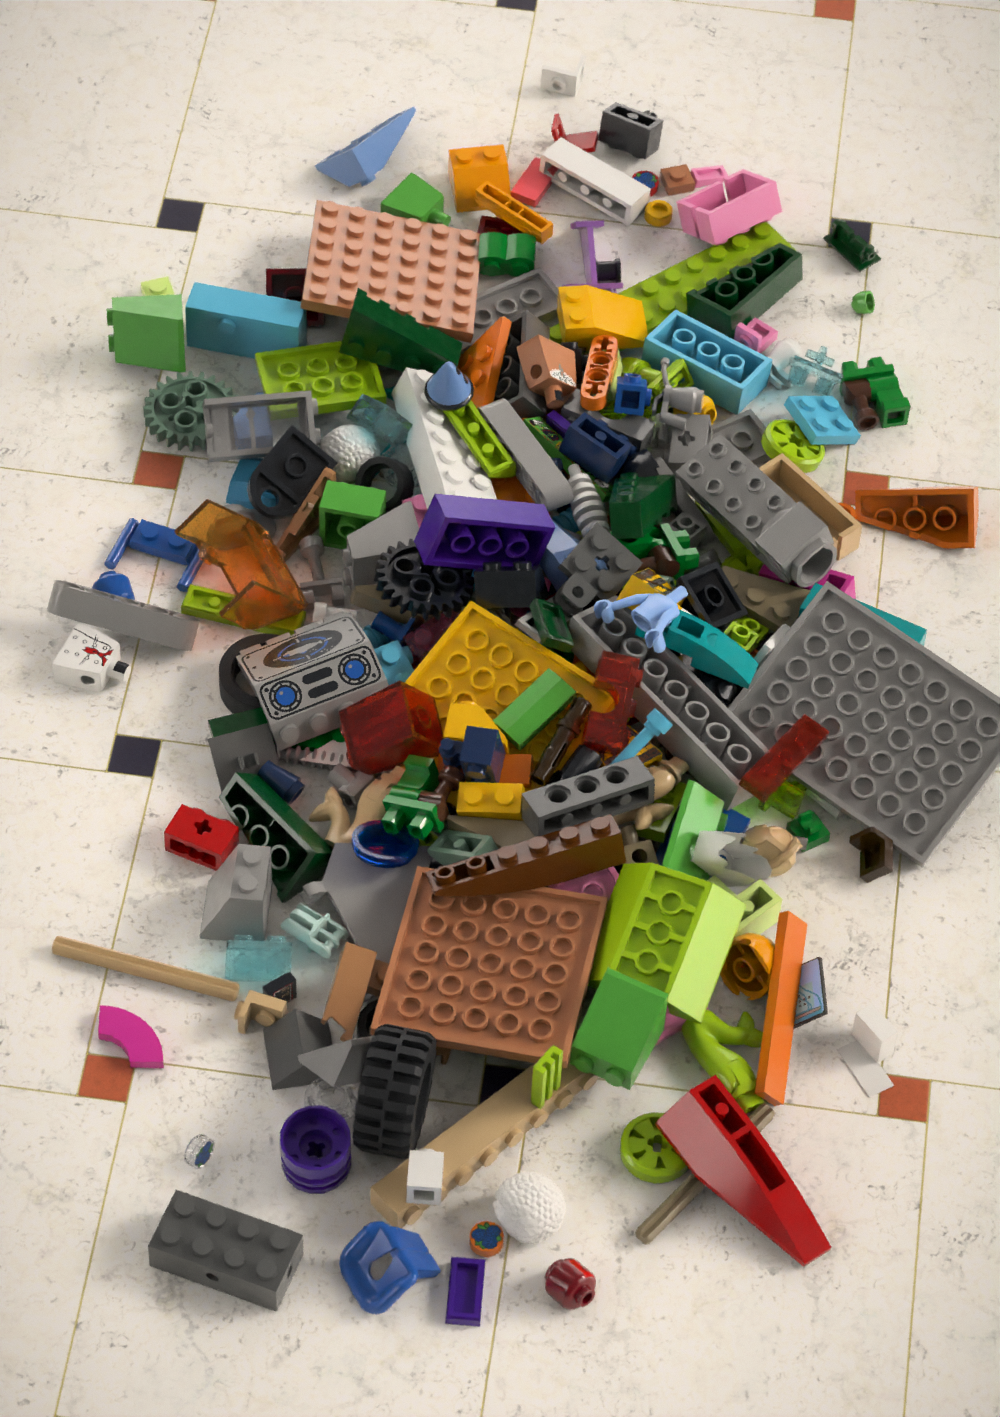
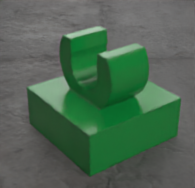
(810, 827)

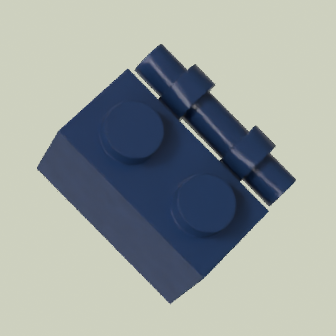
(596, 447)
(479, 754)

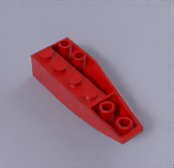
(741, 1168)

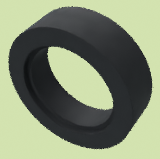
(231, 694)

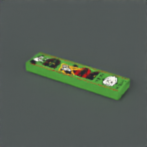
(551, 442)

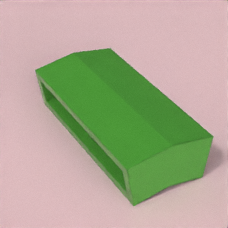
(535, 709)

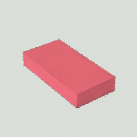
(532, 184)

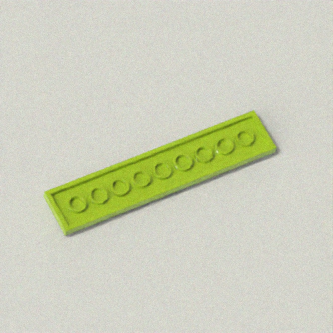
(668, 289)

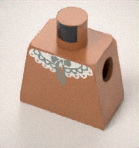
(548, 369)

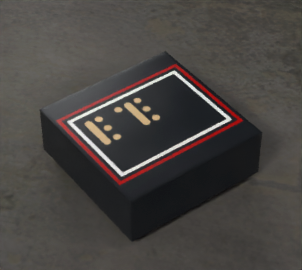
(282, 987)

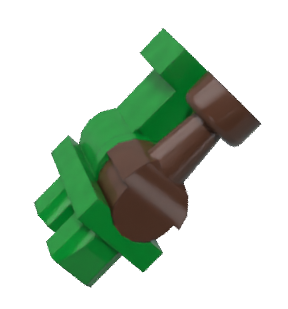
(876, 385)
(664, 551)
(420, 797)

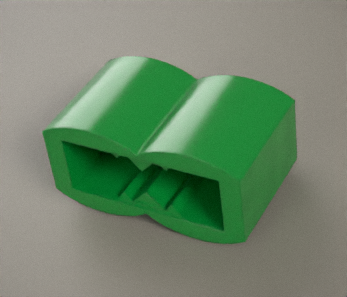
(506, 254)

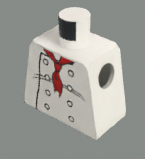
(89, 660)

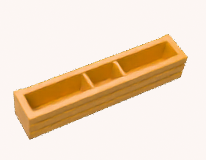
(513, 212)

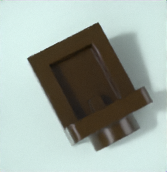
(875, 853)

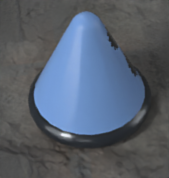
(448, 388)

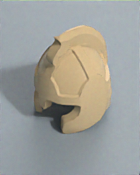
(775, 845)

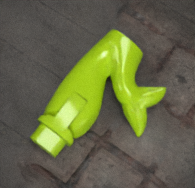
(717, 1060)

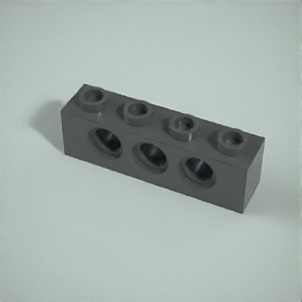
(587, 796)

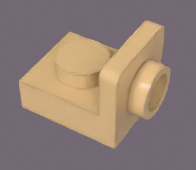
(260, 1008)

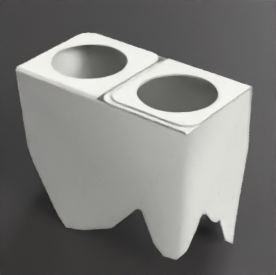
(741, 870)

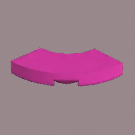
(132, 1036)

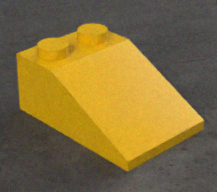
(593, 312)

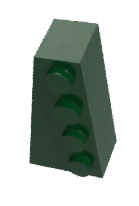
(395, 340)
(640, 503)

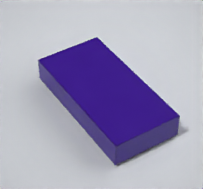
(465, 1291)

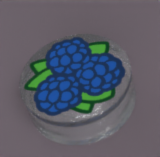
(199, 1151)

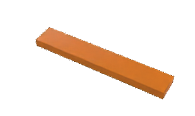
(781, 1008)

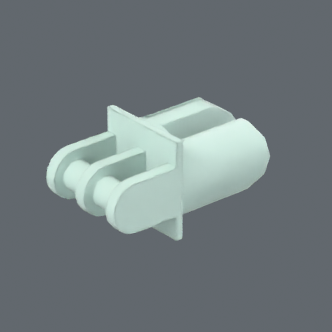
(313, 928)

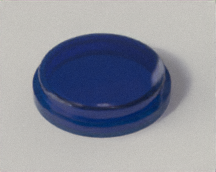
(381, 848)

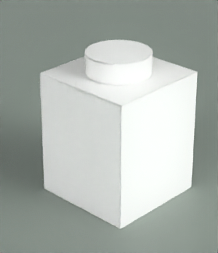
(425, 1177)

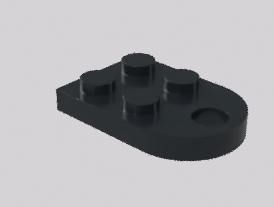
(288, 474)

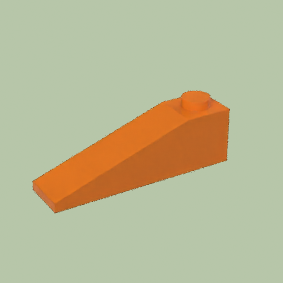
(928, 513)

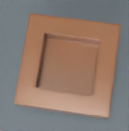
(677, 179)

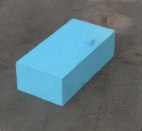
(242, 321)
(716, 362)

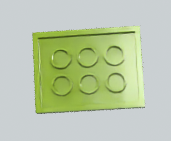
(330, 375)

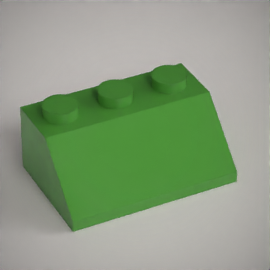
(698, 812)

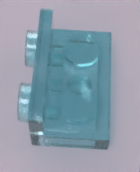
(257, 959)

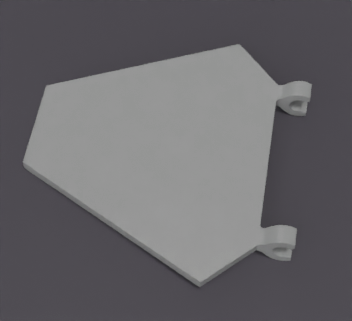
(367, 897)

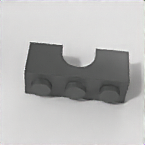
(635, 427)

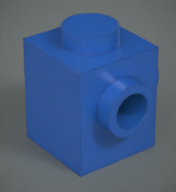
(631, 394)

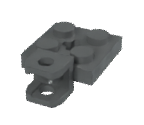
(585, 580)

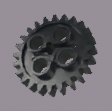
(420, 586)

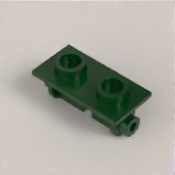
(850, 246)

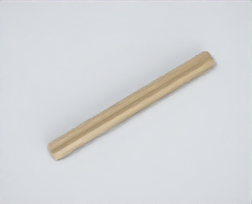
(145, 968)

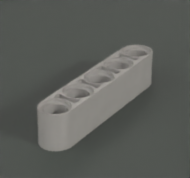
(533, 465)
(123, 615)

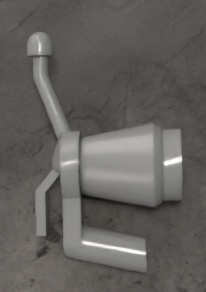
(682, 398)

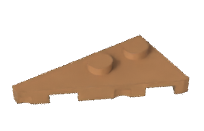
(306, 519)

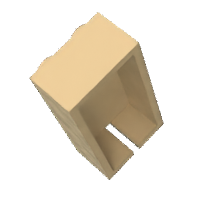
(793, 481)

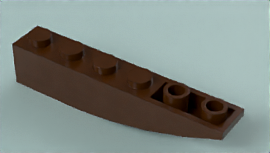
(534, 862)

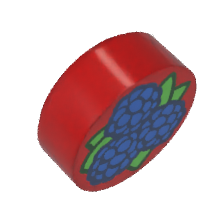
(648, 179)

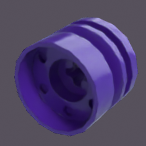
(317, 1133)

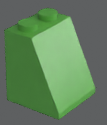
(148, 331)
(619, 1029)

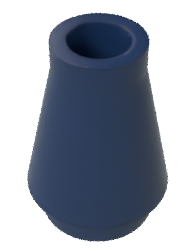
(282, 781)

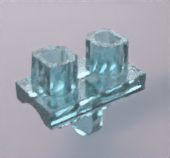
(825, 377)

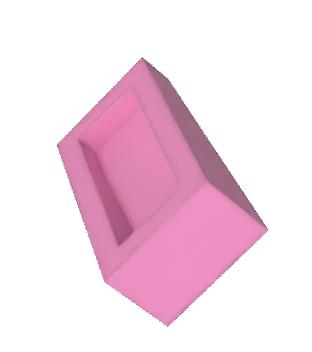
(708, 175)

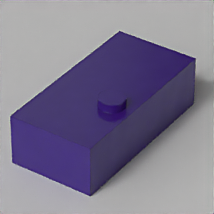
(481, 530)

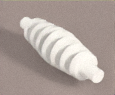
(587, 504)

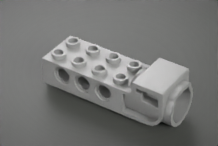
(759, 513)

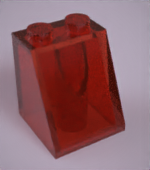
(390, 727)

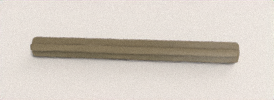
(689, 1190)

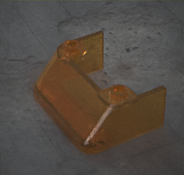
(249, 562)

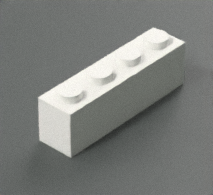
(595, 181)

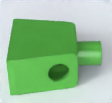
(416, 200)

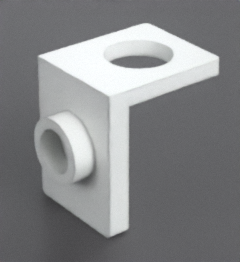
(563, 80)

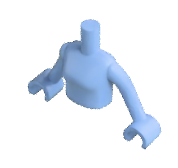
(651, 615)

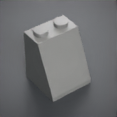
(369, 541)
(239, 895)

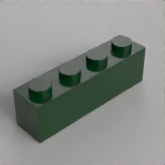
(267, 820)

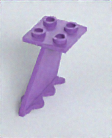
(588, 252)

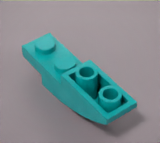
(709, 649)

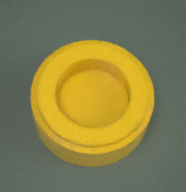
(658, 213)

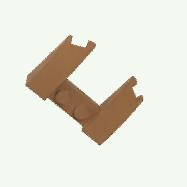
(354, 976)

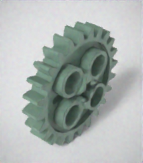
(177, 409)

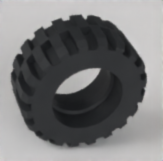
(394, 1091)

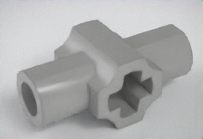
(349, 784)

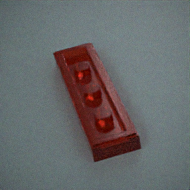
(784, 758)

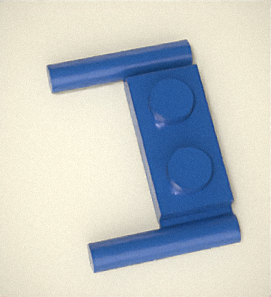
(160, 542)

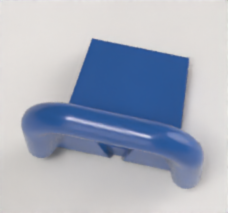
(409, 1263)

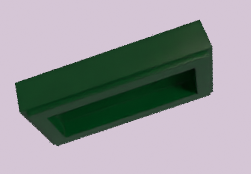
(551, 625)

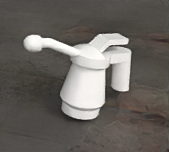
(780, 355)

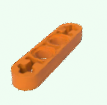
(599, 372)

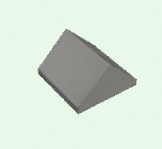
(340, 1062)

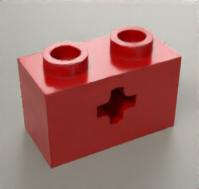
(200, 837)

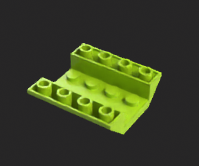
(668, 934)

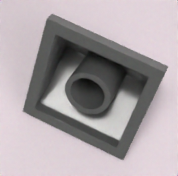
(286, 1040)

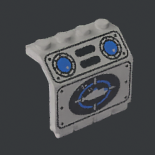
(312, 677)

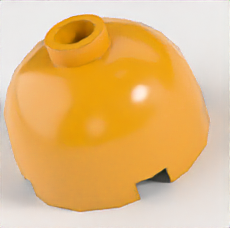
(749, 965)

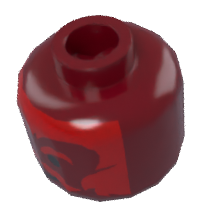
(570, 1283)

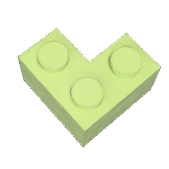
(761, 906)

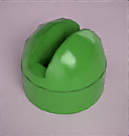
(863, 302)

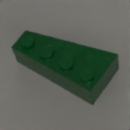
(746, 290)

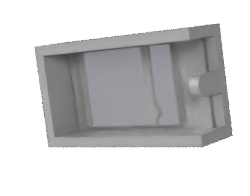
(254, 423)

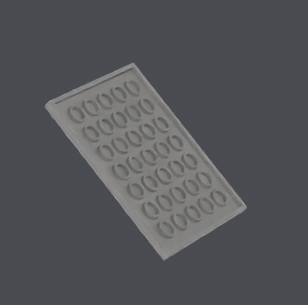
(904, 725)

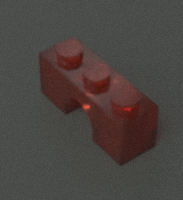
(618, 677)

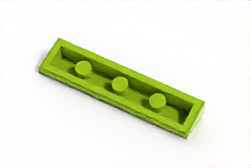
(482, 441)

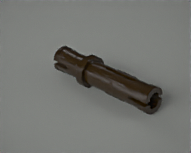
(567, 729)

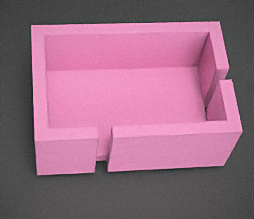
(712, 219)

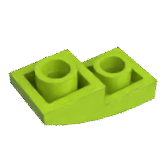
(747, 633)

